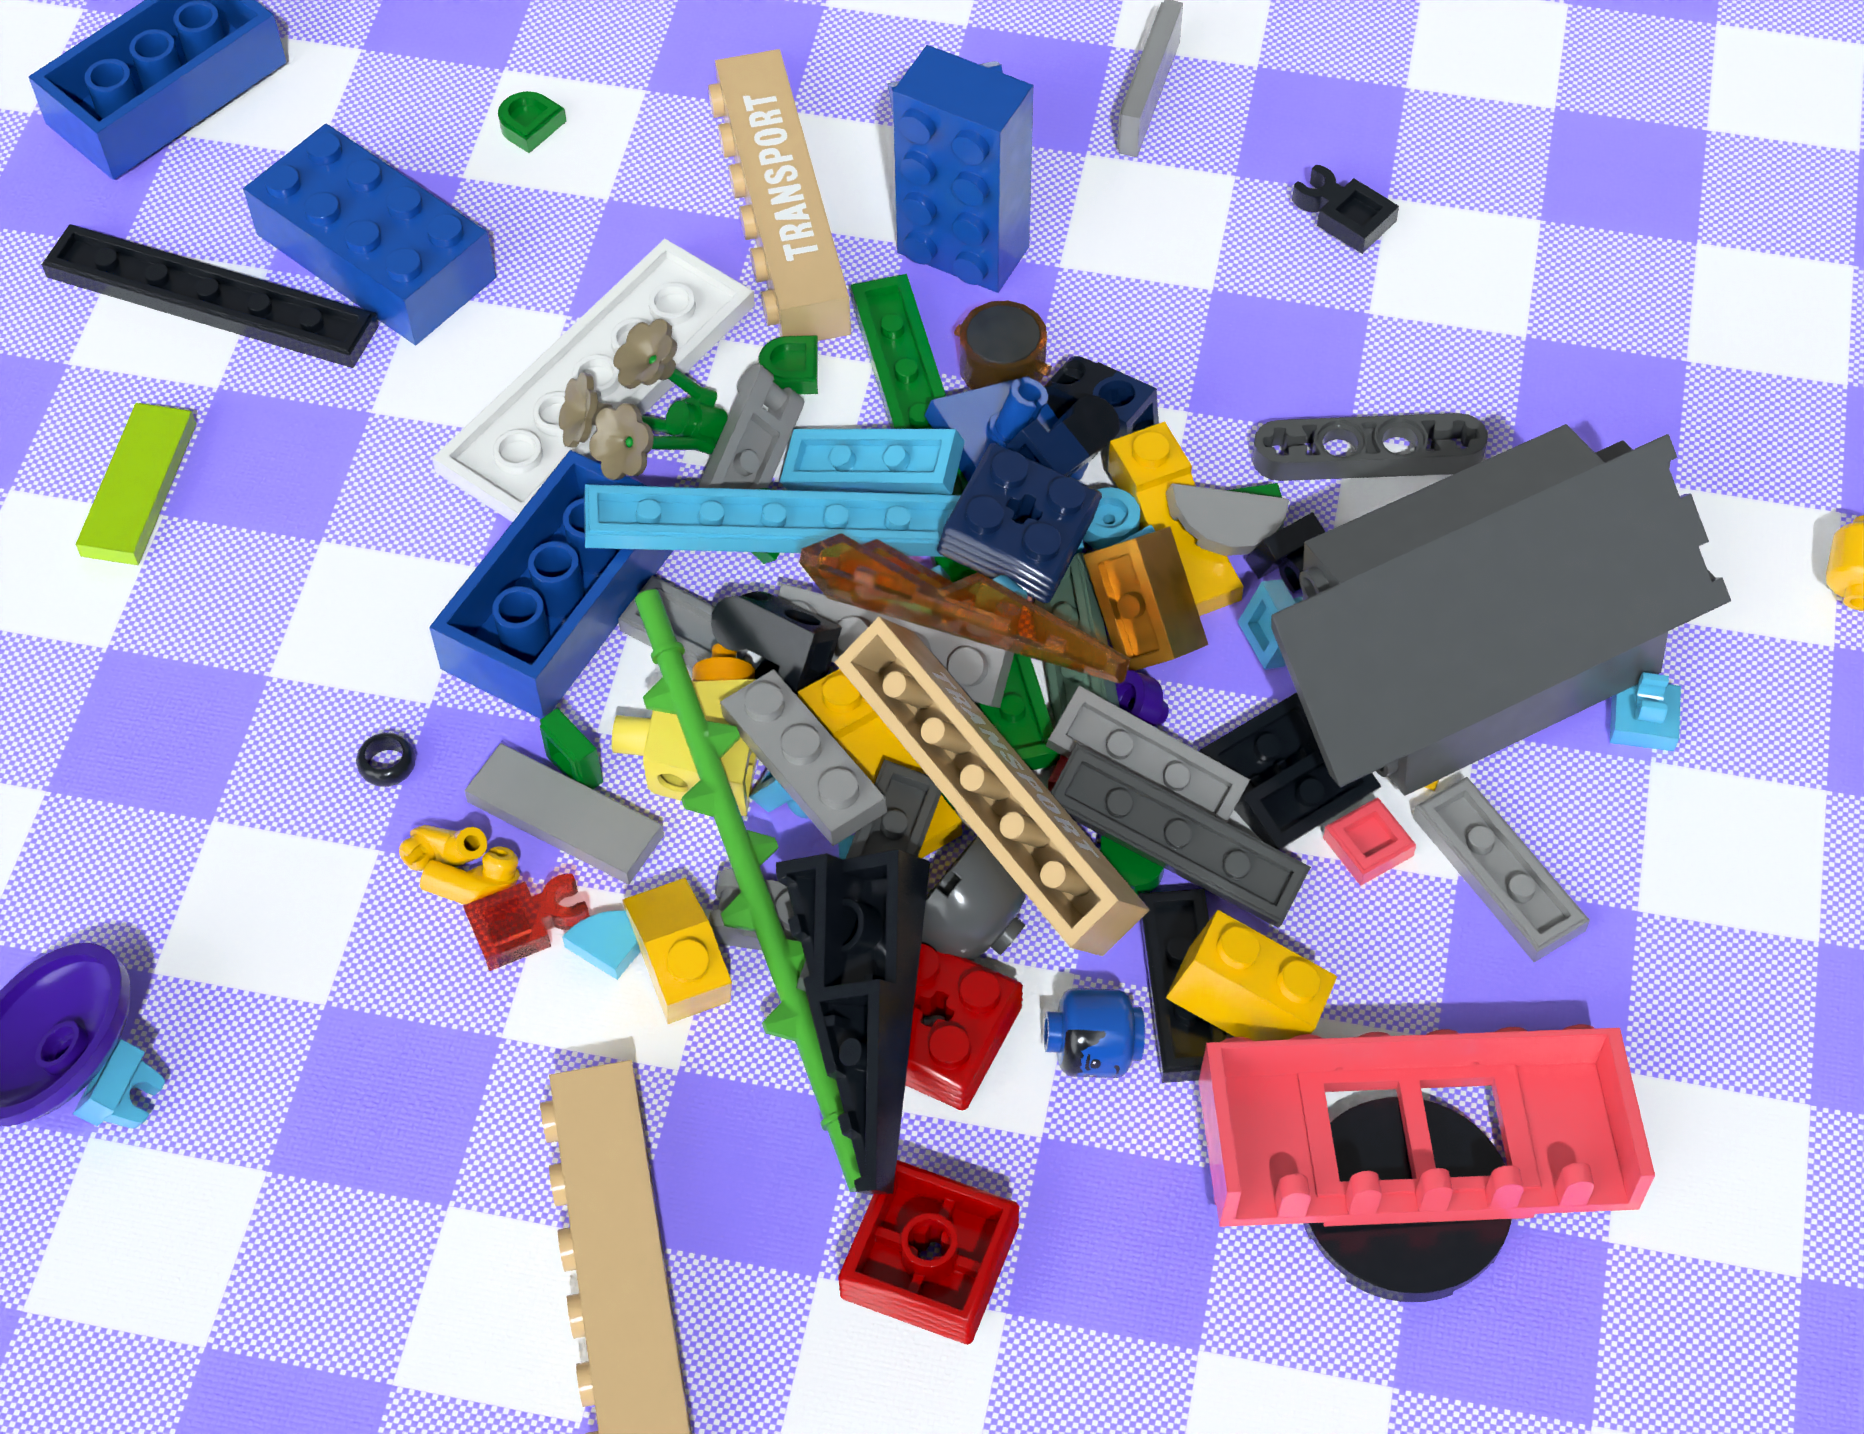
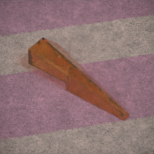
(971, 608)

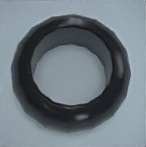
(379, 743)

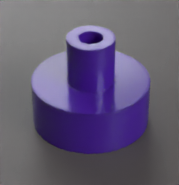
(1142, 698)

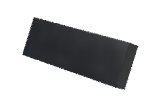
(1167, 934)

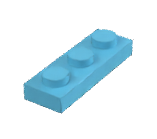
(873, 460)

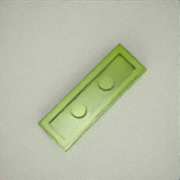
(136, 484)

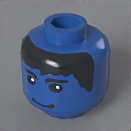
(1095, 1033)

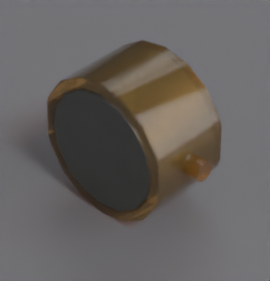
(1002, 344)

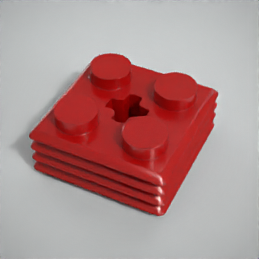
(979, 1012)
(939, 1293)

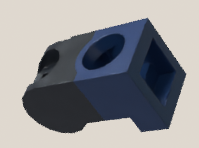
(1130, 397)
(1073, 438)

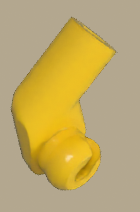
(495, 874)

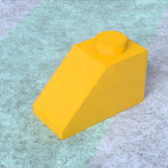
(679, 950)

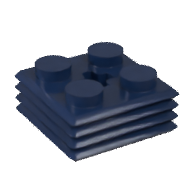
(1013, 488)

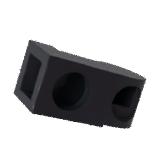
(778, 632)

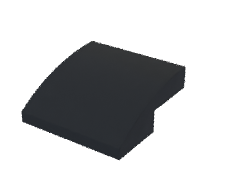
(1287, 775)

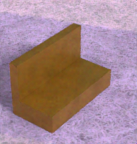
(1146, 599)

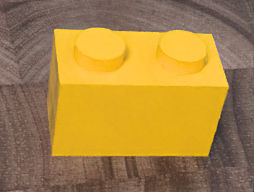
(1250, 983)

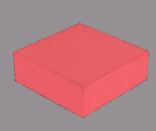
(1369, 841)

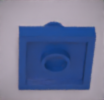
(992, 416)

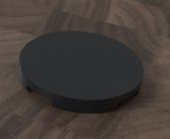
(1410, 1258)

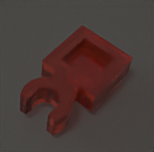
(516, 924)

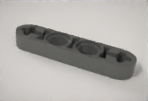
(1367, 438)

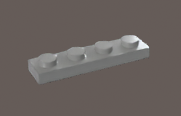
(974, 666)

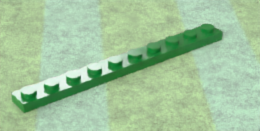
(907, 384)

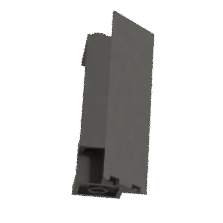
(1492, 605)

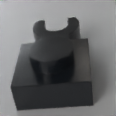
(1349, 212)

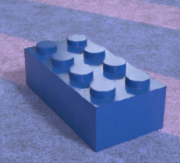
(155, 76)
(963, 167)
(370, 233)
(541, 597)

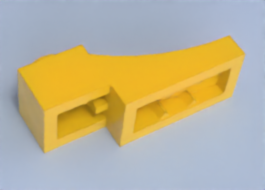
(1146, 467)
(869, 742)

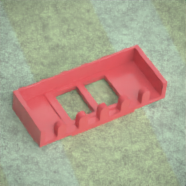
(1558, 1098)

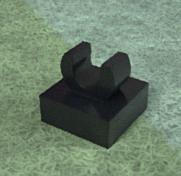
(1285, 551)

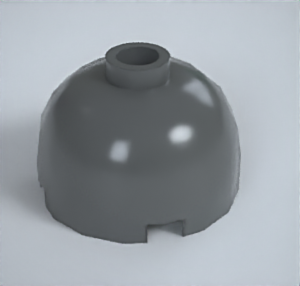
(973, 906)

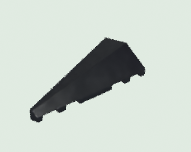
(862, 954)

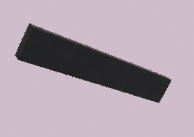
(211, 295)

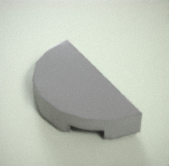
(1226, 519)

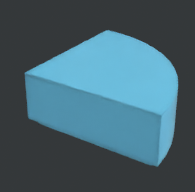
(604, 942)

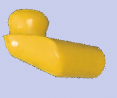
(442, 845)

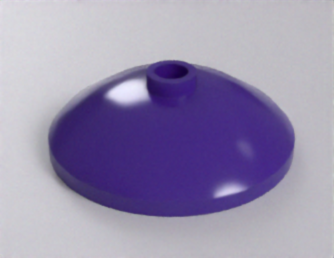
(59, 1028)

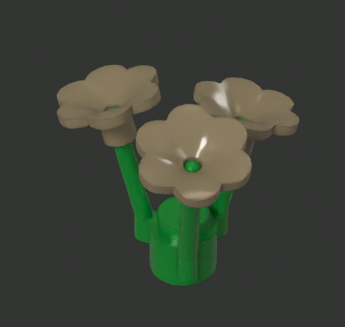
(625, 434)

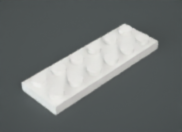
(517, 436)

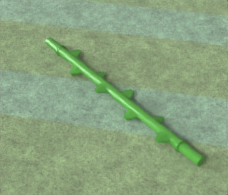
(746, 852)

